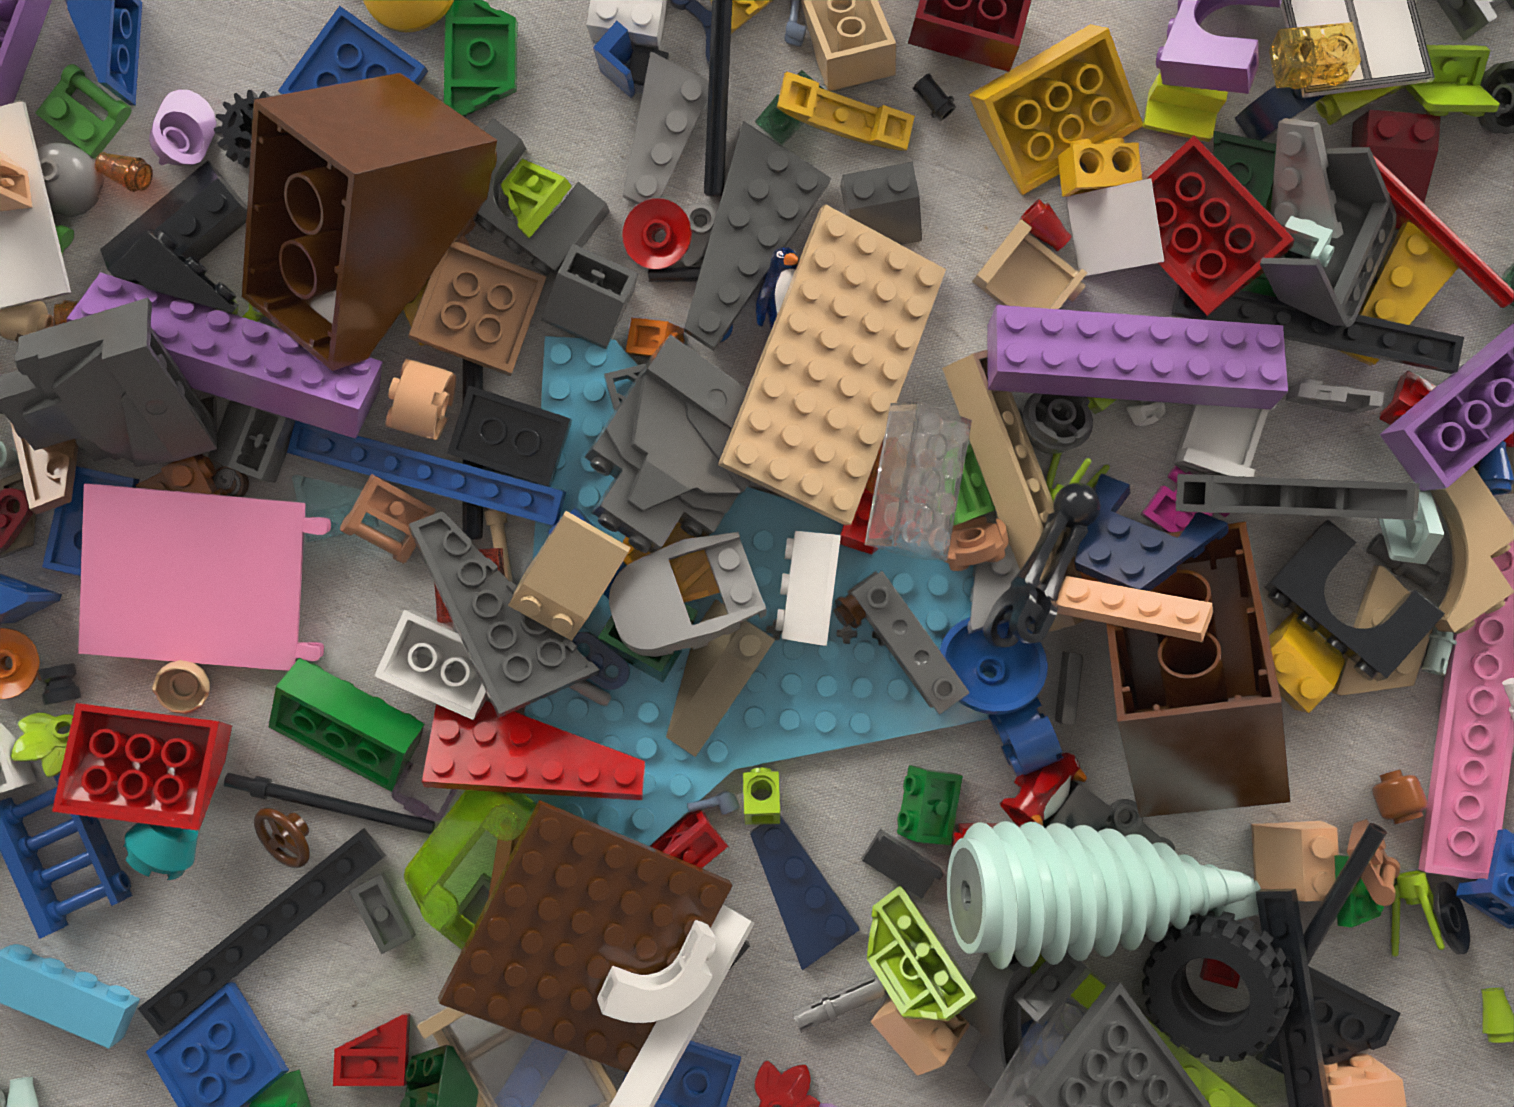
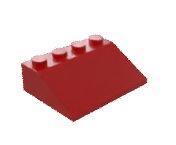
(1211, 227)
(141, 766)

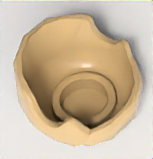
(181, 686)

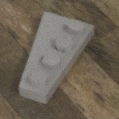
(665, 121)

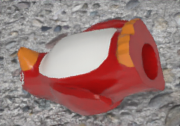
(1043, 791)

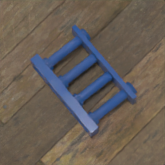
(35, 882)

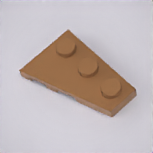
(47, 473)

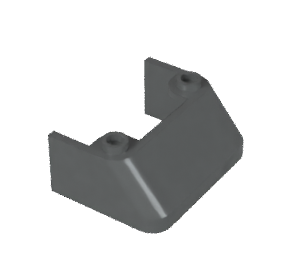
(1368, 225)

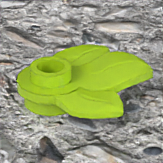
(42, 741)

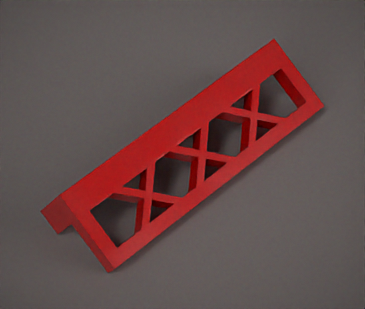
(692, 840)

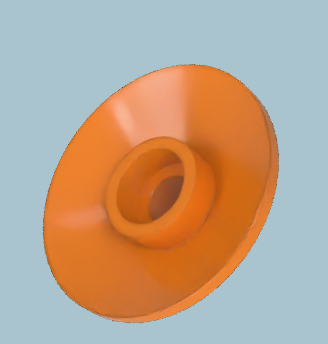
(25, 663)

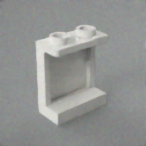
(1221, 440)

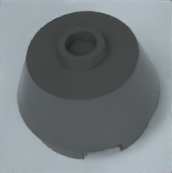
(1057, 422)

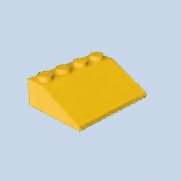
(1056, 99)

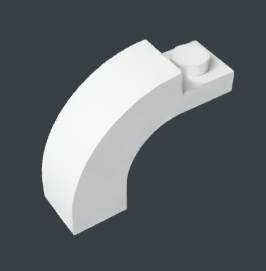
(664, 993)

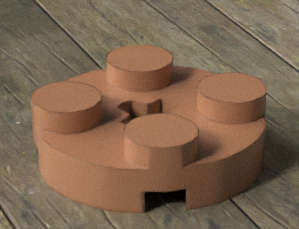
(976, 543)

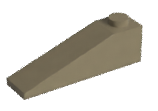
(714, 680)

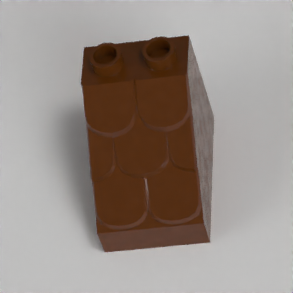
(355, 207)
(1207, 714)

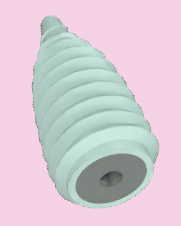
(1073, 891)

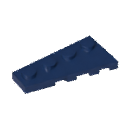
(805, 899)

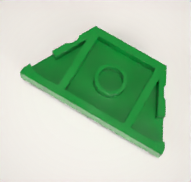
(478, 56)

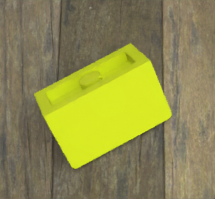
(1183, 110)

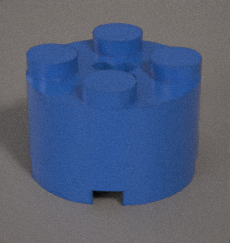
(1027, 739)

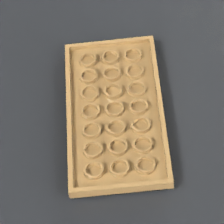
(833, 366)

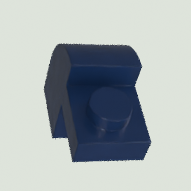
(1263, 114)

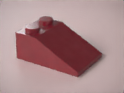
(1403, 144)

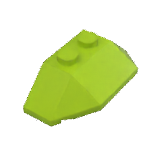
(915, 961)

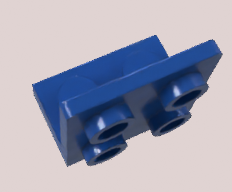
(1495, 894)

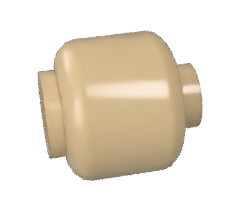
(24, 319)

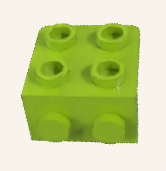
(1456, 82)

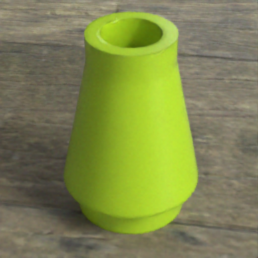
(1497, 1016)

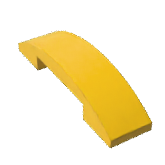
(844, 116)

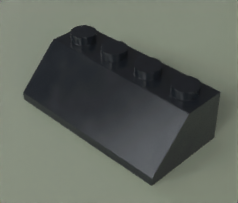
(194, 213)

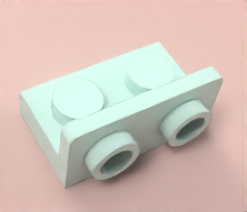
(1414, 539)

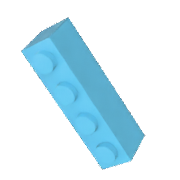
(64, 996)

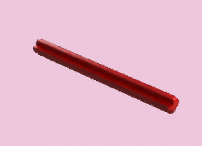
(1446, 239)

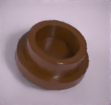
(849, 611)

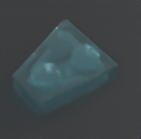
(328, 501)

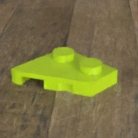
(533, 194)

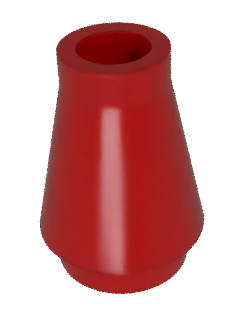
(1046, 225)

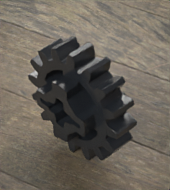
(237, 127)

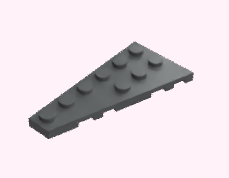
(510, 651)

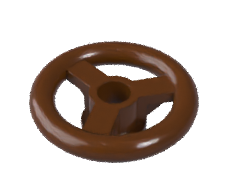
(287, 833)

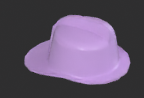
(182, 128)

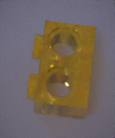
(1314, 51)

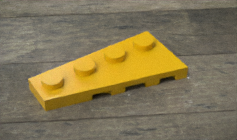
(1406, 280)

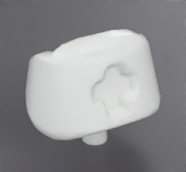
(1146, 412)

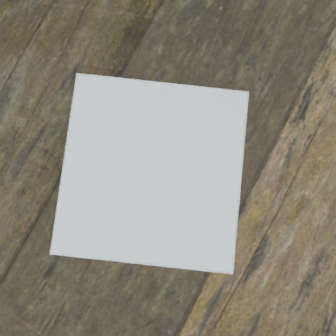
(1115, 227)

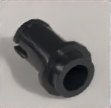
(934, 97)

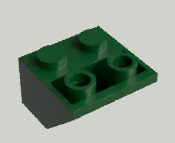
(439, 1080)

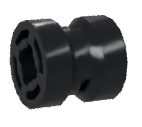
(59, 683)

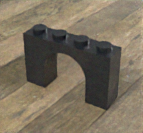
(1373, 649)

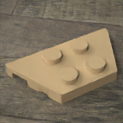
(1378, 600)

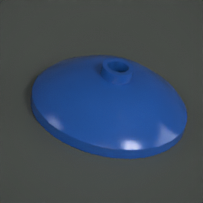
(1017, 669)

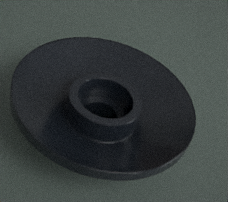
(1451, 918)

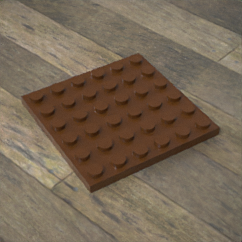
(560, 921)

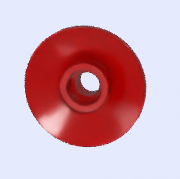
(645, 222)

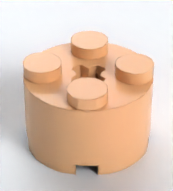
(421, 399)

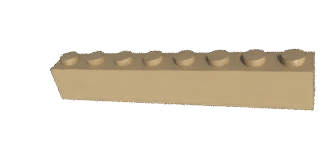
(1006, 462)

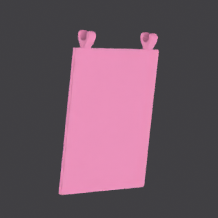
(193, 577)

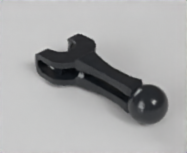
(1028, 597)

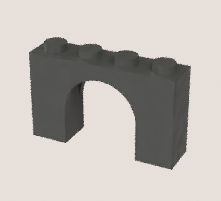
(570, 223)

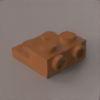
(186, 475)

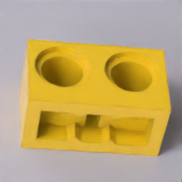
(1099, 165)

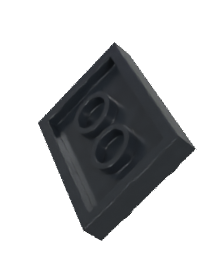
(509, 436)

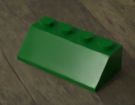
(344, 723)

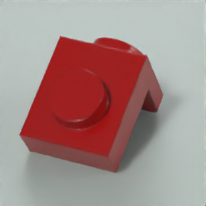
(1408, 393)

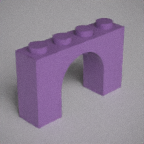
(1208, 60)

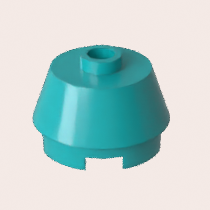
(160, 849)

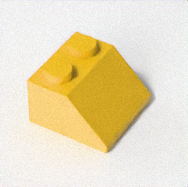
(1303, 664)

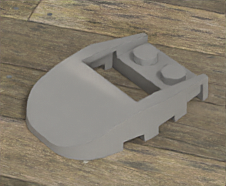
(651, 608)

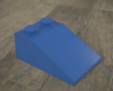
(111, 41)

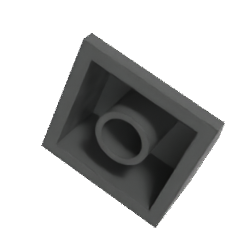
(885, 201)

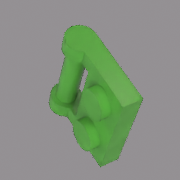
(77, 121)

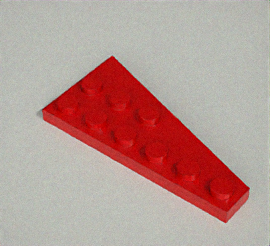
(525, 758)

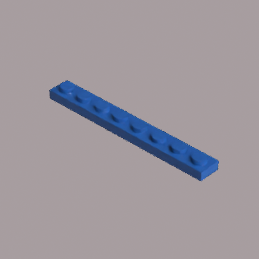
(428, 473)

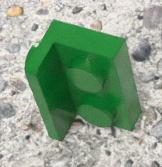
(929, 805)

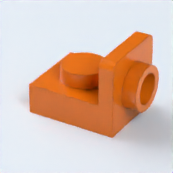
(647, 335)

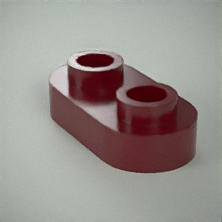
(10, 521)

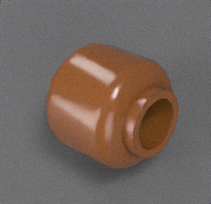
(1399, 797)

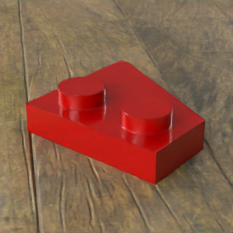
(375, 1057)

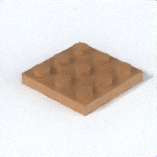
(477, 308)

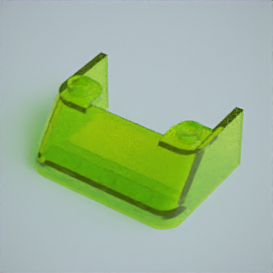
(472, 814)

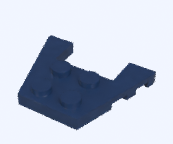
(1134, 553)

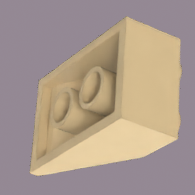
(850, 41)
(568, 575)

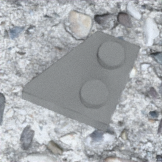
(1338, 398)
(990, 582)

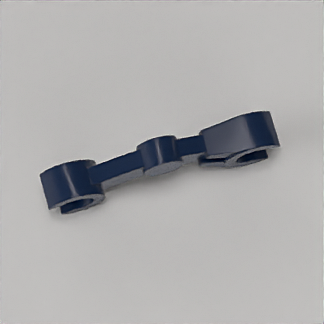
(701, 15)

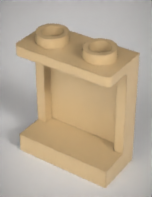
(1028, 273)

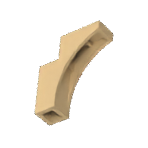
(1477, 534)

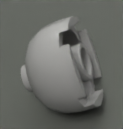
(69, 178)

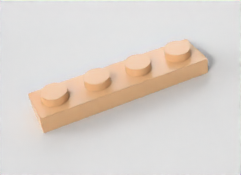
(1134, 608)

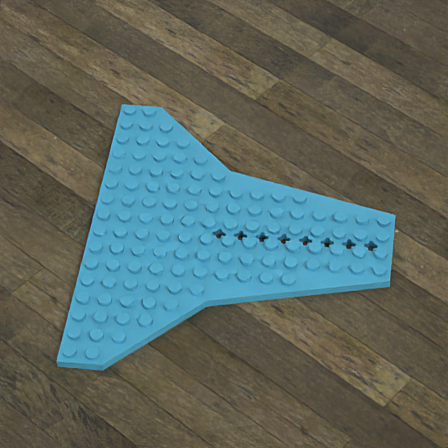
(799, 695)

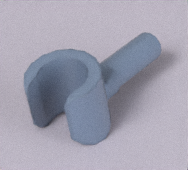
(795, 32)
(725, 800)

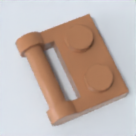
(391, 507)
(1381, 870)

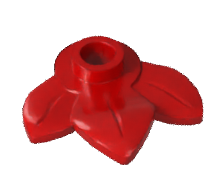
(784, 1089)

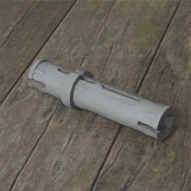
(838, 1003)

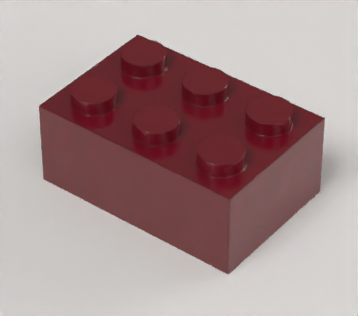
(972, 29)

